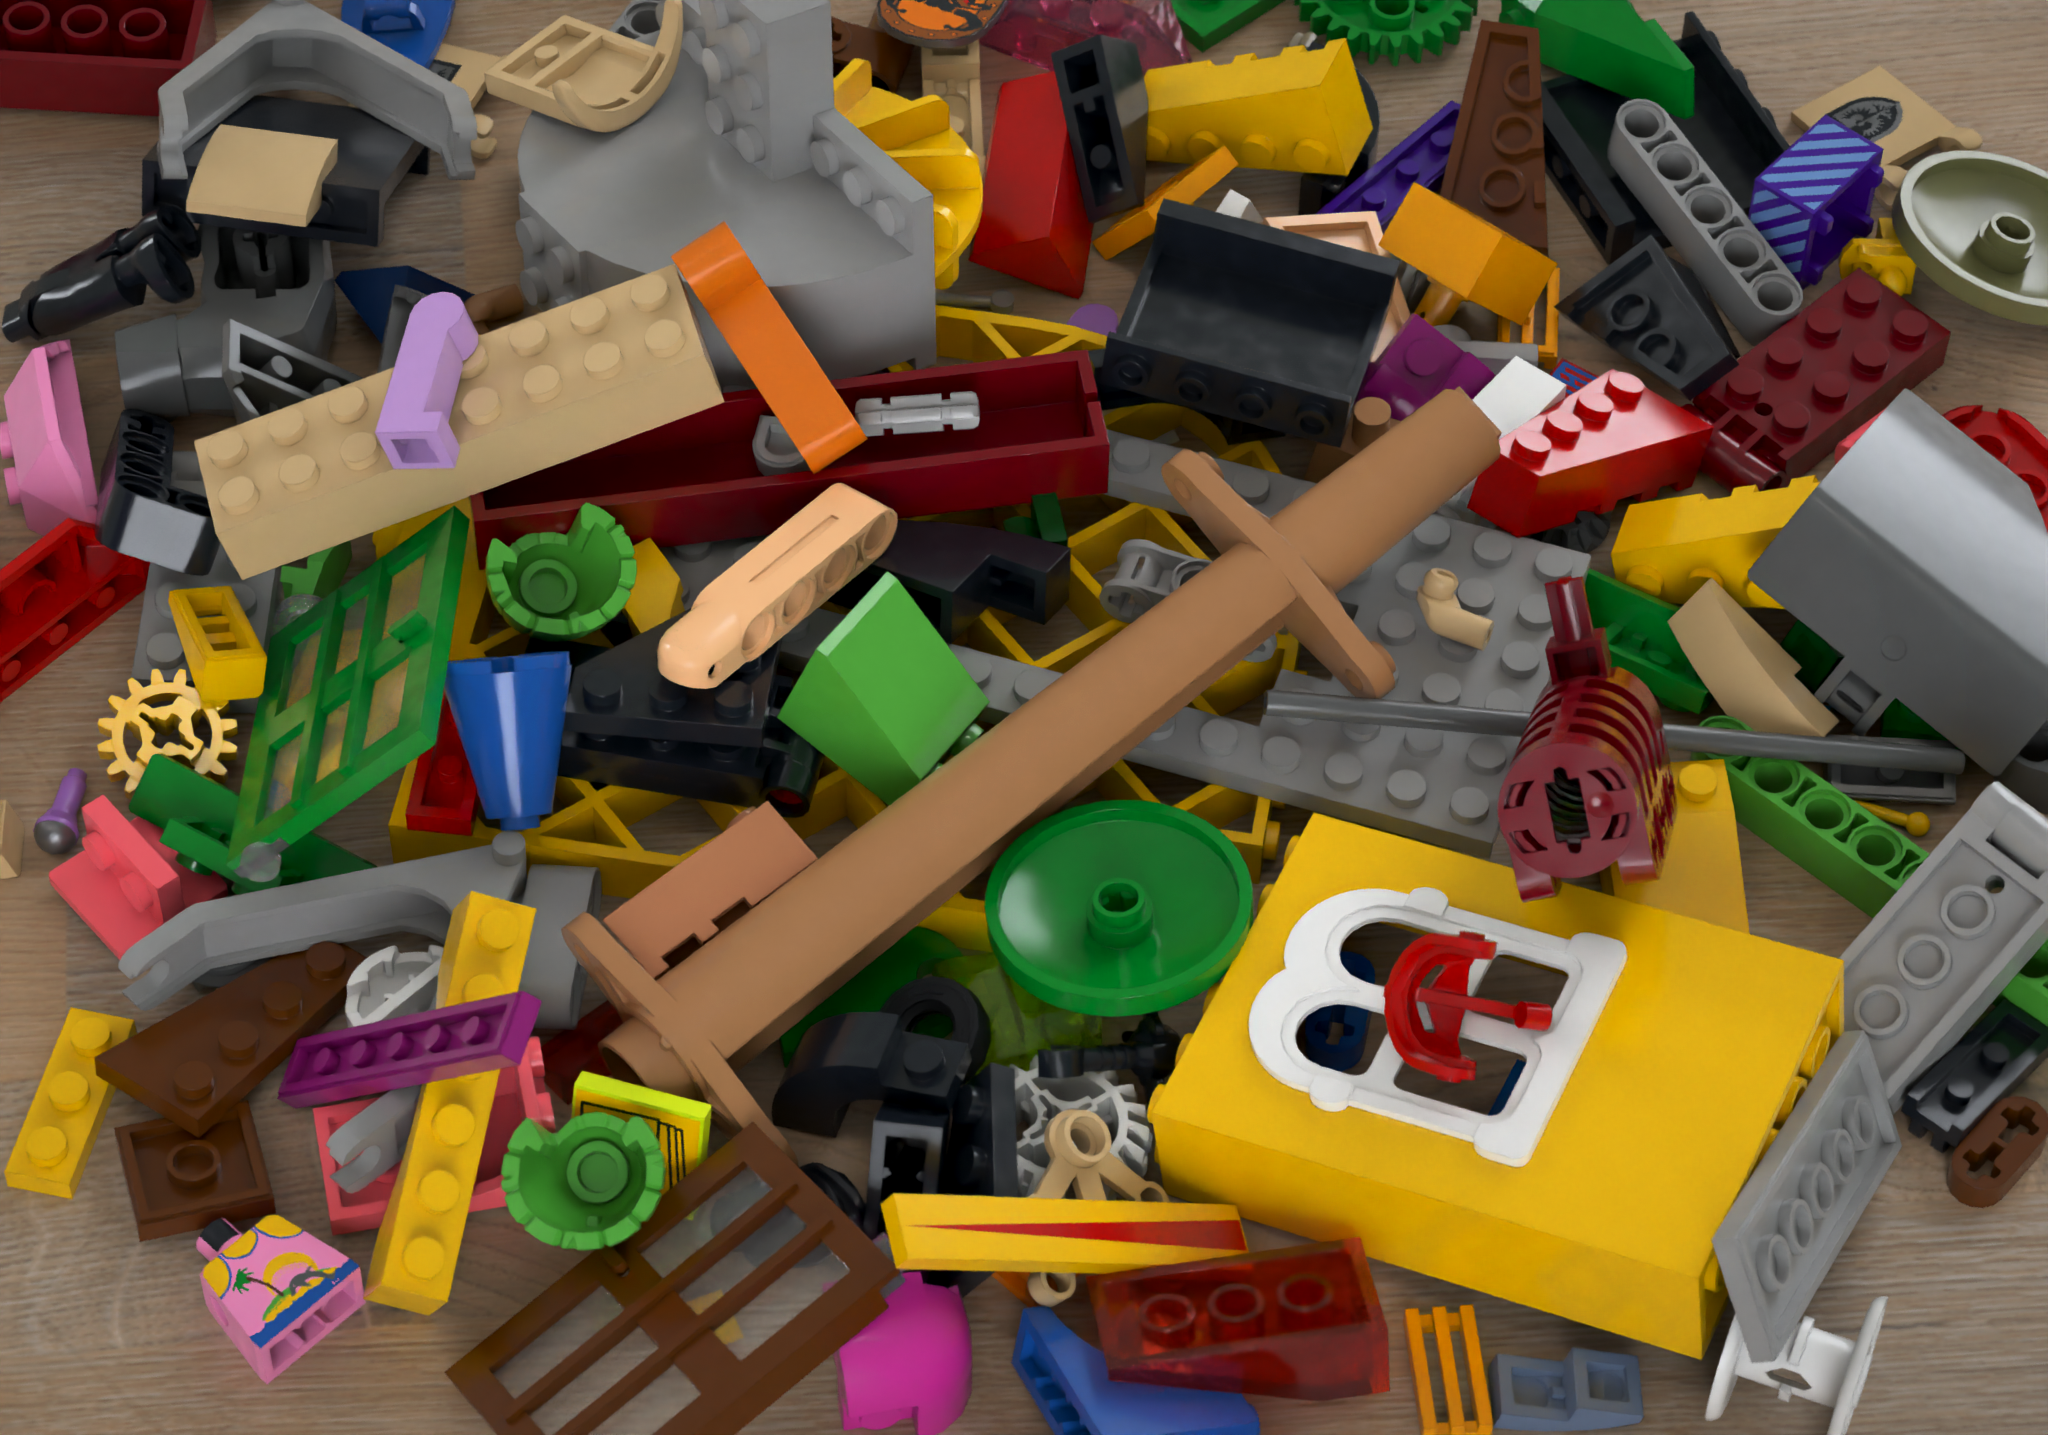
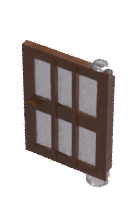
(692, 1317)

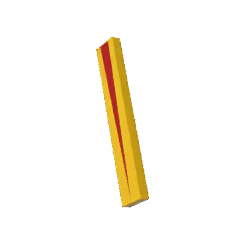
(1055, 1233)

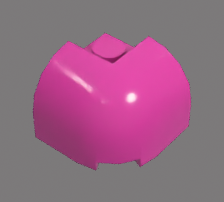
(908, 1362)

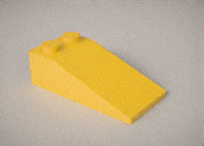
(1703, 856)

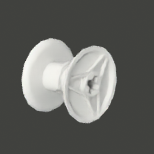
(1829, 1364)

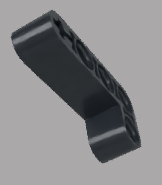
(141, 509)

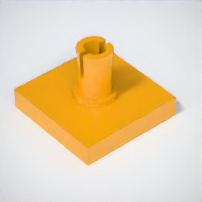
(1182, 188)

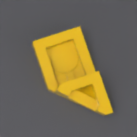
(655, 591)

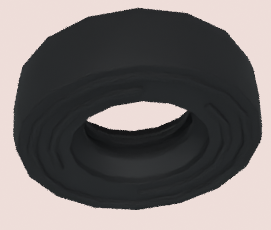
(948, 998)

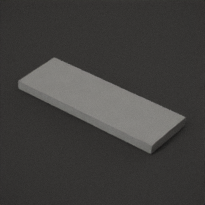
(1806, 1196)

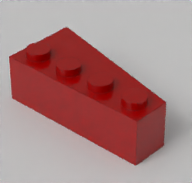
(1588, 454)

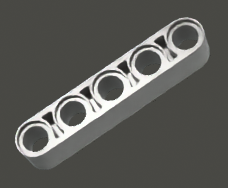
(1702, 221)

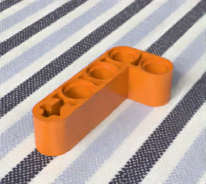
(769, 347)

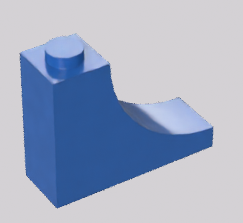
(1078, 1399)

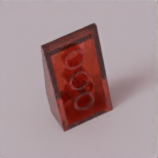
(1248, 1323)

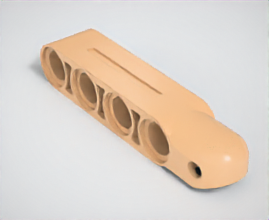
(776, 586)

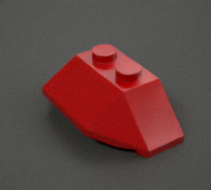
(59, 596)

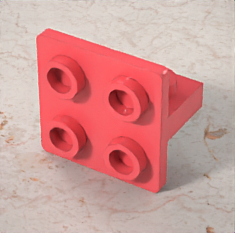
(127, 878)

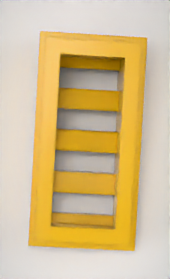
(220, 649)

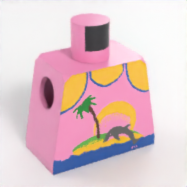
(276, 1289)

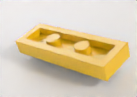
(67, 1107)

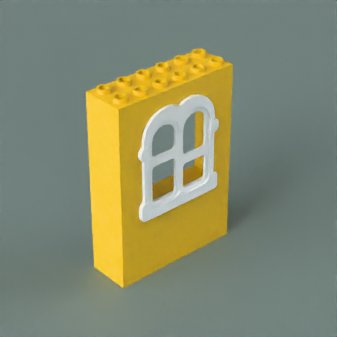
(1616, 1144)

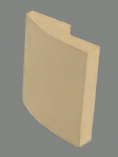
(262, 175)

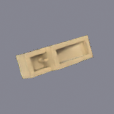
(1746, 666)

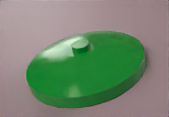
(1119, 907)

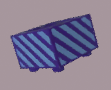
(1817, 198)

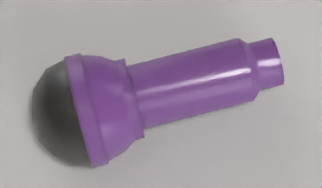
(58, 828)

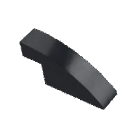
(964, 569)

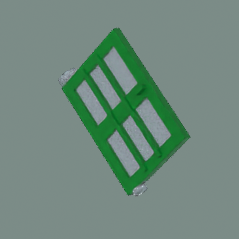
(348, 692)

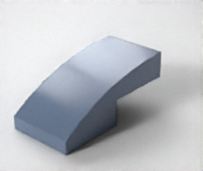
(1569, 1395)

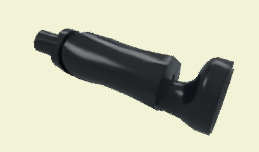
(109, 277)

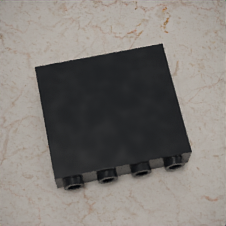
(1727, 131)
(355, 191)
(1251, 323)

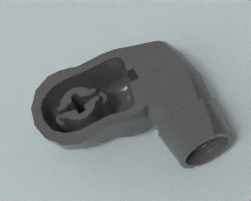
(248, 276)

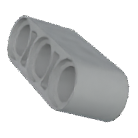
(549, 966)

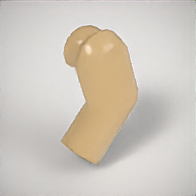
(1444, 612)

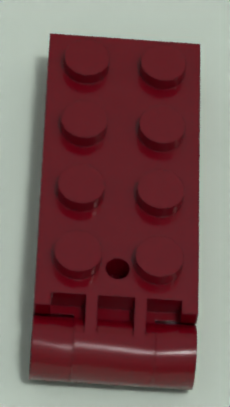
(1815, 383)

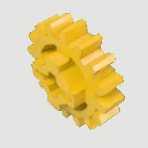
(146, 722)

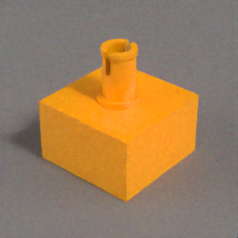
(1464, 259)

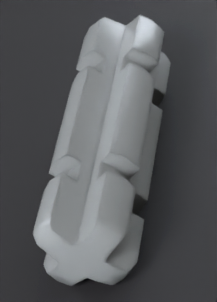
(918, 413)

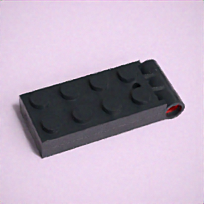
(743, 776)

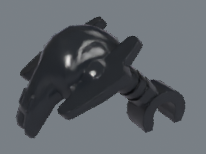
(1146, 1051)

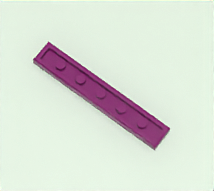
(410, 1050)

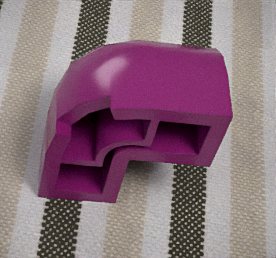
(1419, 367)

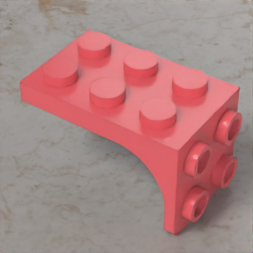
(517, 1096)

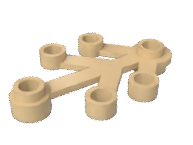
(1085, 1169)

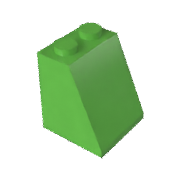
(886, 695)

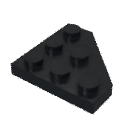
(629, 697)

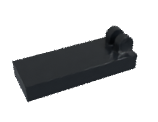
(1976, 1075)

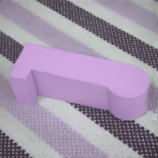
(425, 383)

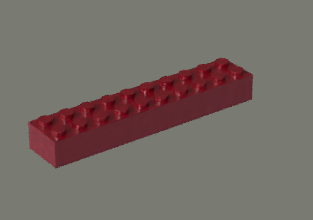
(703, 485)

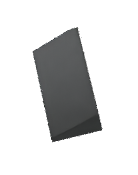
(1892, 784)

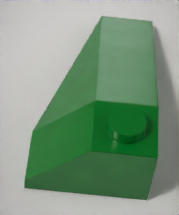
(1610, 48)

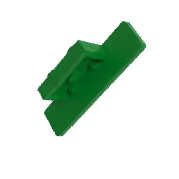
(1645, 642)
(200, 822)

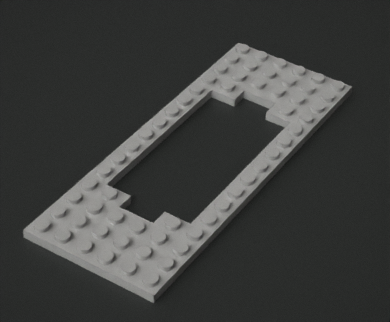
(1380, 776)

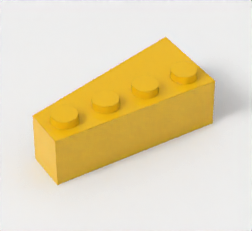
(1269, 112)
(1685, 540)

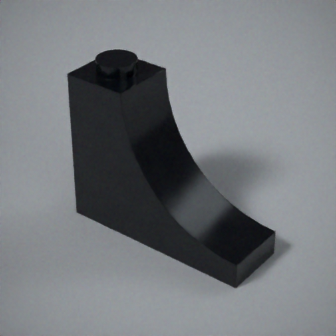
(905, 1158)

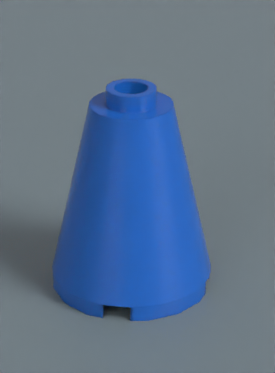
(512, 730)

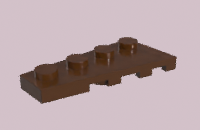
(1499, 136)
(231, 1039)

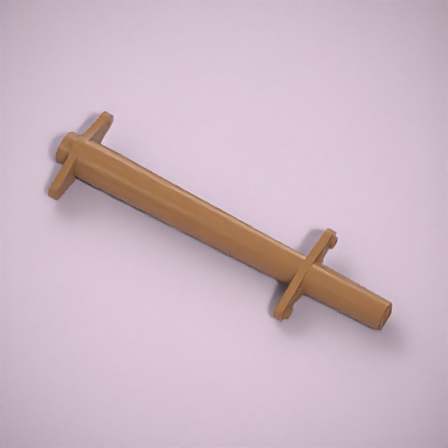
(899, 867)

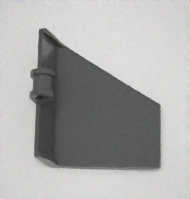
(1927, 580)

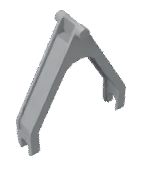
(308, 49)
(336, 909)

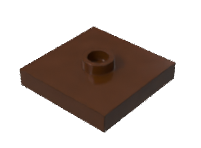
(190, 1181)

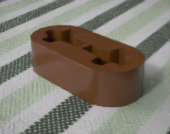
(1987, 1143)

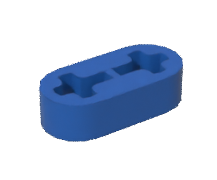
(1354, 1021)

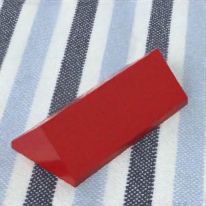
(1032, 192)

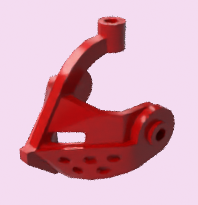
(1446, 1003)

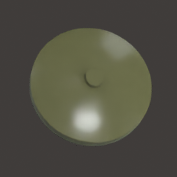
(1979, 230)

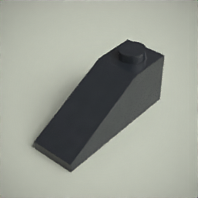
(1105, 121)

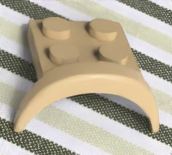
(590, 72)

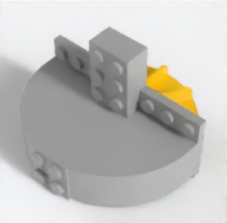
(824, 181)

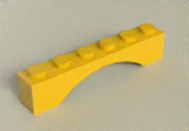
(440, 1163)

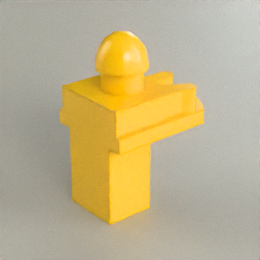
(1880, 258)

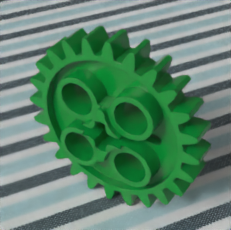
(1390, 25)

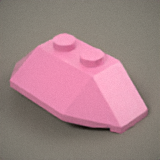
(48, 441)

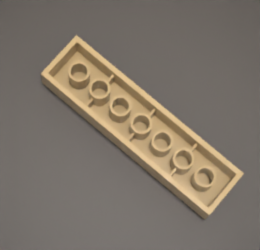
(520, 406)

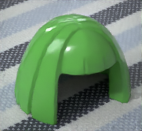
(563, 583)
(585, 1181)

